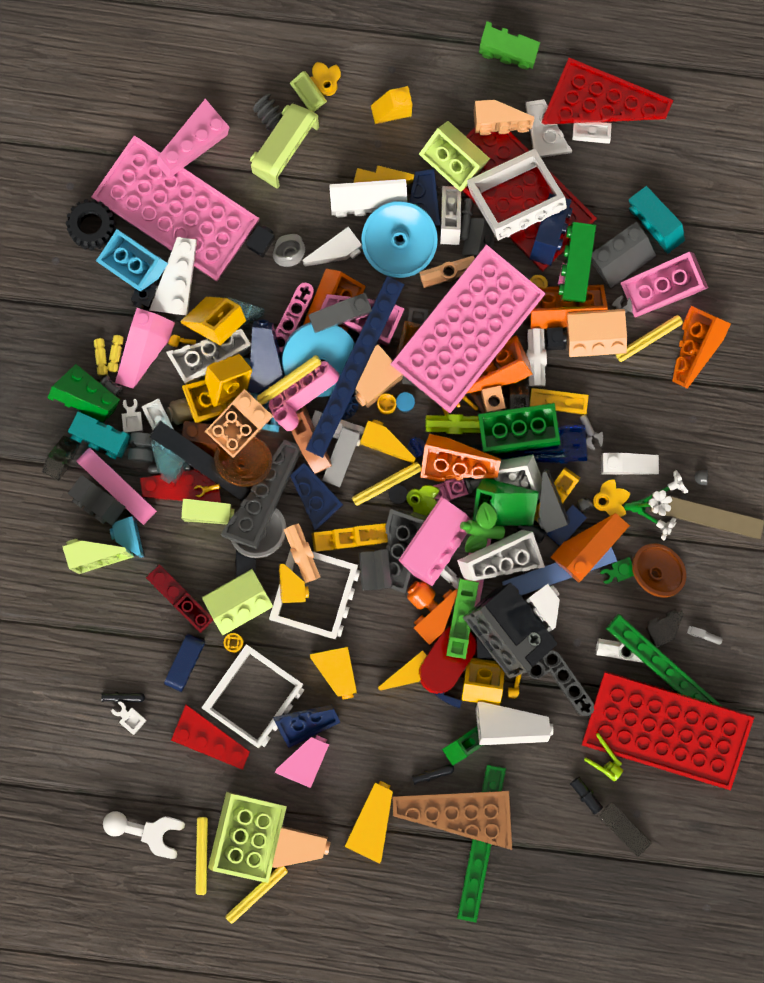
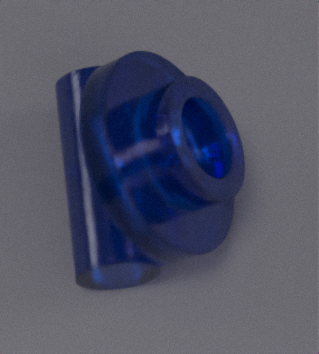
(416, 446)

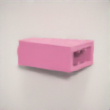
(305, 762)

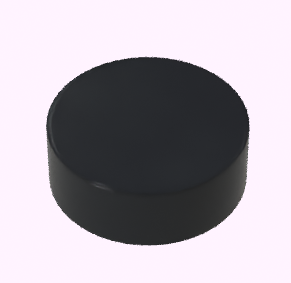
(398, 494)

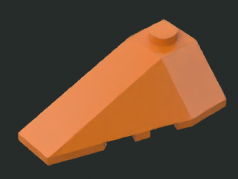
(700, 340)
(506, 368)
(453, 460)
(584, 550)

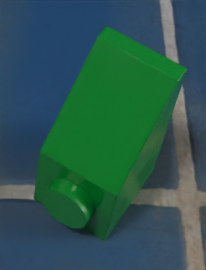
(462, 746)

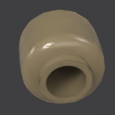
(179, 411)

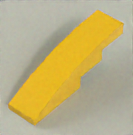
(349, 537)

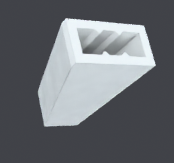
(510, 726)

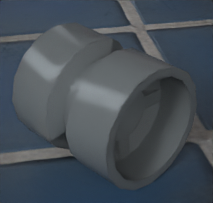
(141, 447)

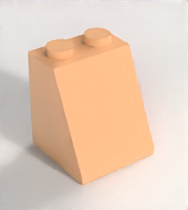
(376, 378)
(299, 847)

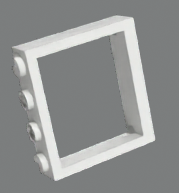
(508, 171)
(343, 610)
(227, 678)

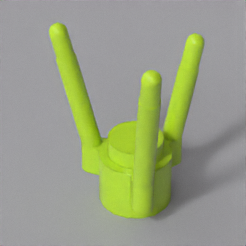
(611, 769)

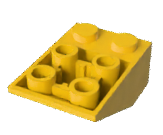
(215, 318)

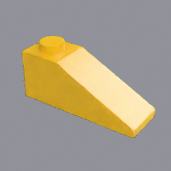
(382, 440)
(406, 675)

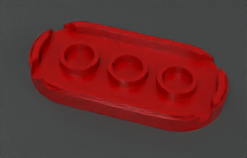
(441, 672)

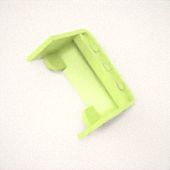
(283, 143)

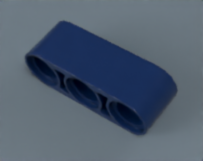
(184, 662)

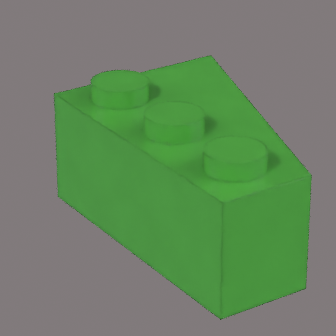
(508, 47)

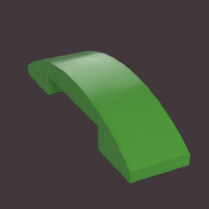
(459, 628)

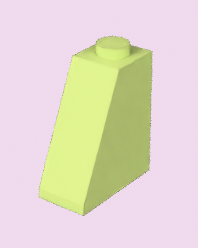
(206, 511)

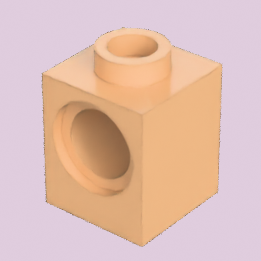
(493, 392)

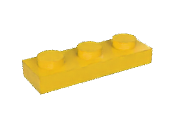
(563, 401)

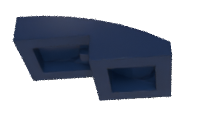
(562, 534)
(449, 700)

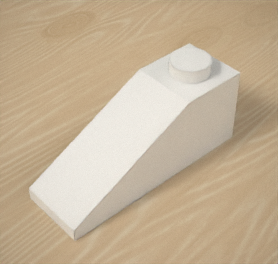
(450, 215)
(336, 249)
(629, 464)

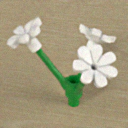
(659, 505)

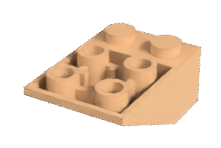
(499, 117)
(239, 423)

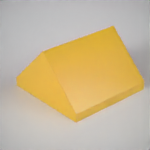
(200, 402)

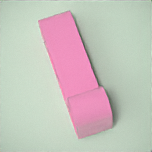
(289, 316)
(300, 393)

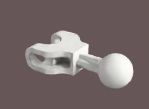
(152, 833)

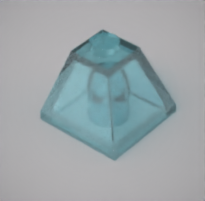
(168, 463)

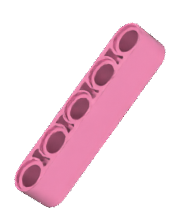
(116, 486)

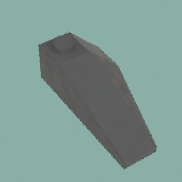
(400, 531)

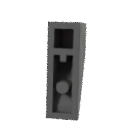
(340, 313)
(551, 508)

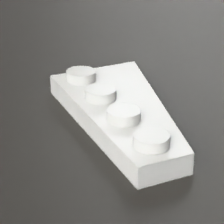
(176, 282)

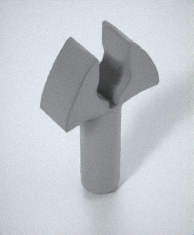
(617, 303)
(590, 432)
(697, 632)

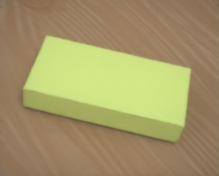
(308, 91)

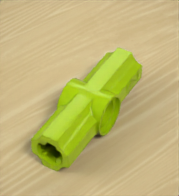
(452, 424)

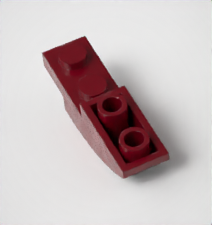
(179, 598)

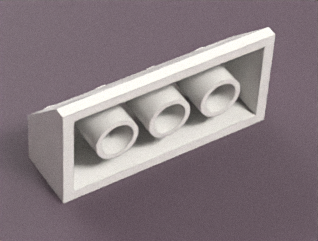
(365, 196)
(545, 605)

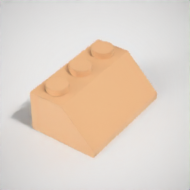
(596, 333)

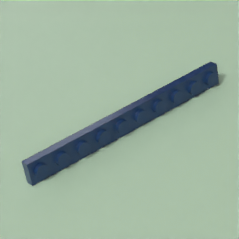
(354, 367)

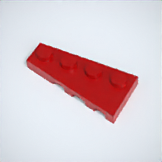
(156, 488)
(206, 738)

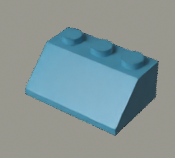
(131, 261)

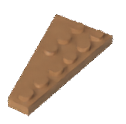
(471, 815)

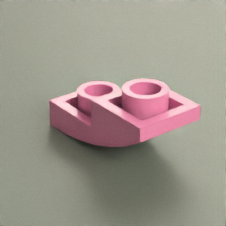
(451, 489)

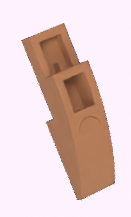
(302, 435)

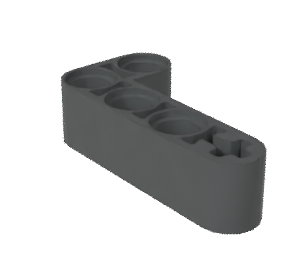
(564, 685)

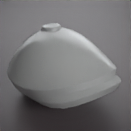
(289, 250)

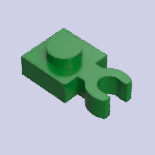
(621, 570)

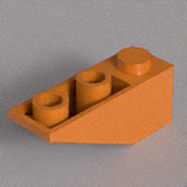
(435, 622)

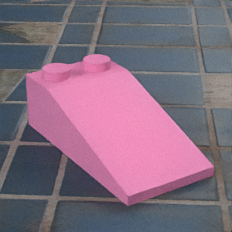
(664, 284)

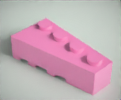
(193, 139)

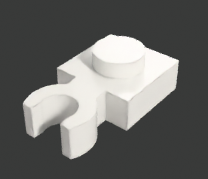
(132, 420)
(130, 719)

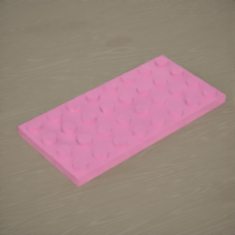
(175, 208)
(467, 329)

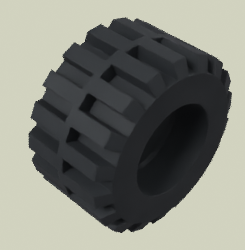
(86, 209)

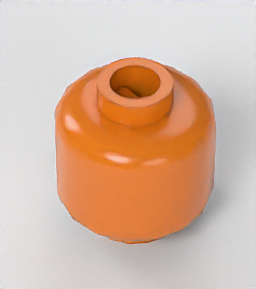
(421, 595)

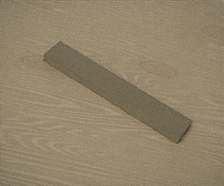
(715, 518)

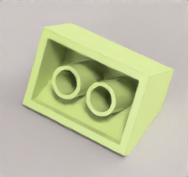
(454, 155)
(237, 602)

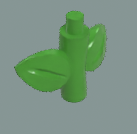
(482, 528)

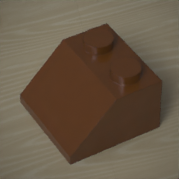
(196, 434)

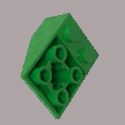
(511, 503)

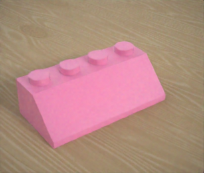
(435, 542)

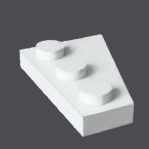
(548, 138)

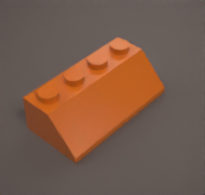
(334, 283)
(552, 311)

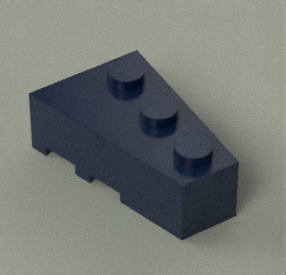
(549, 235)

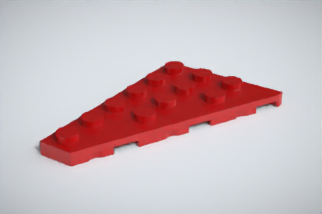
(596, 96)

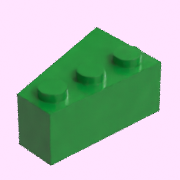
(85, 394)

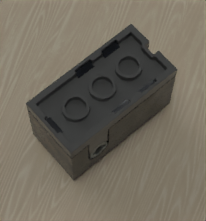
(510, 630)

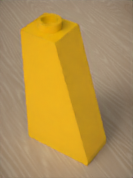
(371, 826)

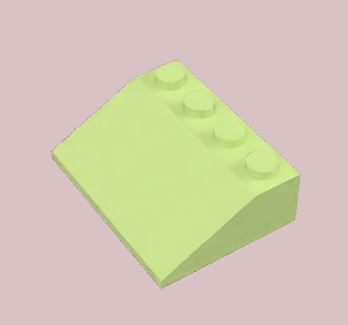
(87, 556)
(247, 837)

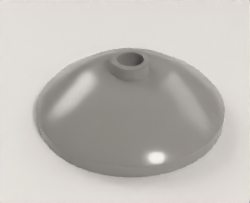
(271, 540)

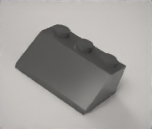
(623, 255)

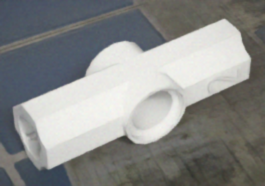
(537, 357)
(613, 649)

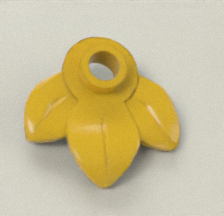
(323, 75)
(614, 498)

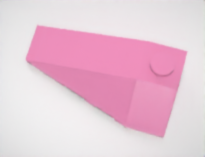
(357, 324)
(144, 342)

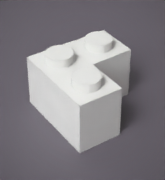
(521, 472)

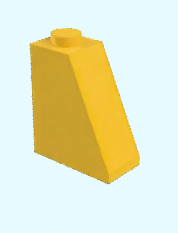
(392, 105)
(337, 670)

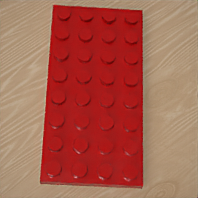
(521, 191)
(668, 730)

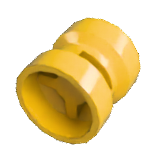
(386, 401)
(233, 642)

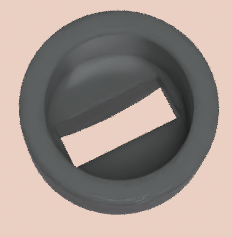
(701, 477)
(584, 504)

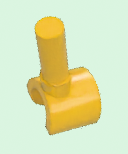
(175, 339)
(207, 489)
(514, 692)

